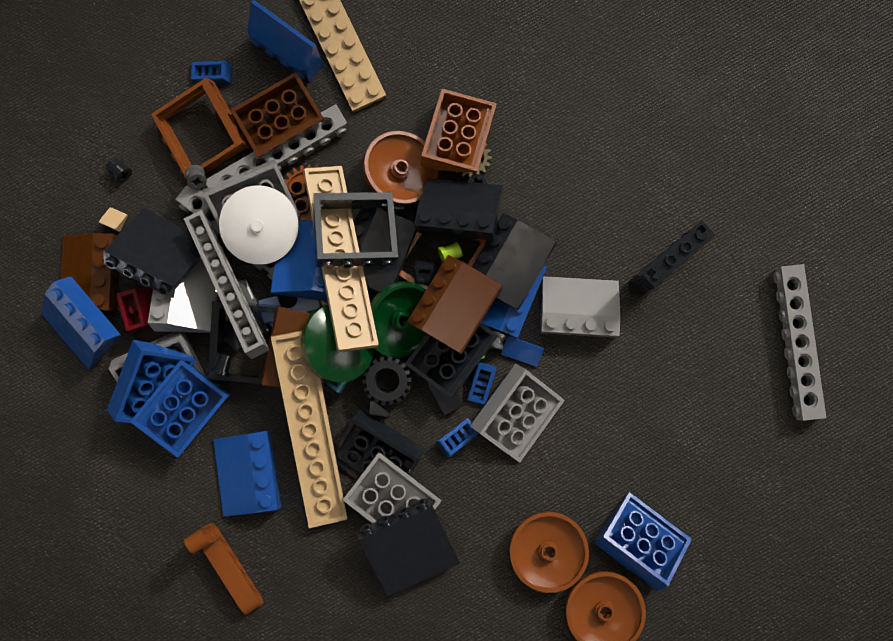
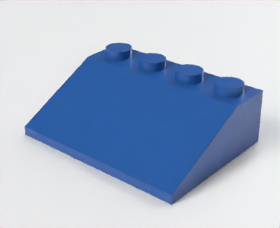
(283, 42)
(297, 271)
(508, 319)
(78, 321)
(141, 375)
(179, 408)
(247, 473)
(643, 542)

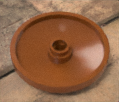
(395, 167)
(549, 552)
(605, 608)

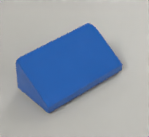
(522, 351)

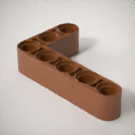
(226, 565)

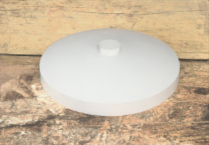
(259, 224)

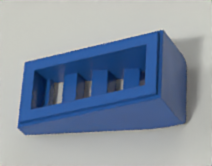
(223, 71)
(486, 367)
(445, 449)

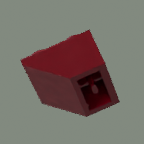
(135, 308)

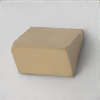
(113, 219)

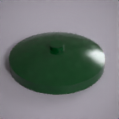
(390, 314)
(321, 351)

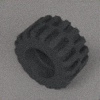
(372, 372)

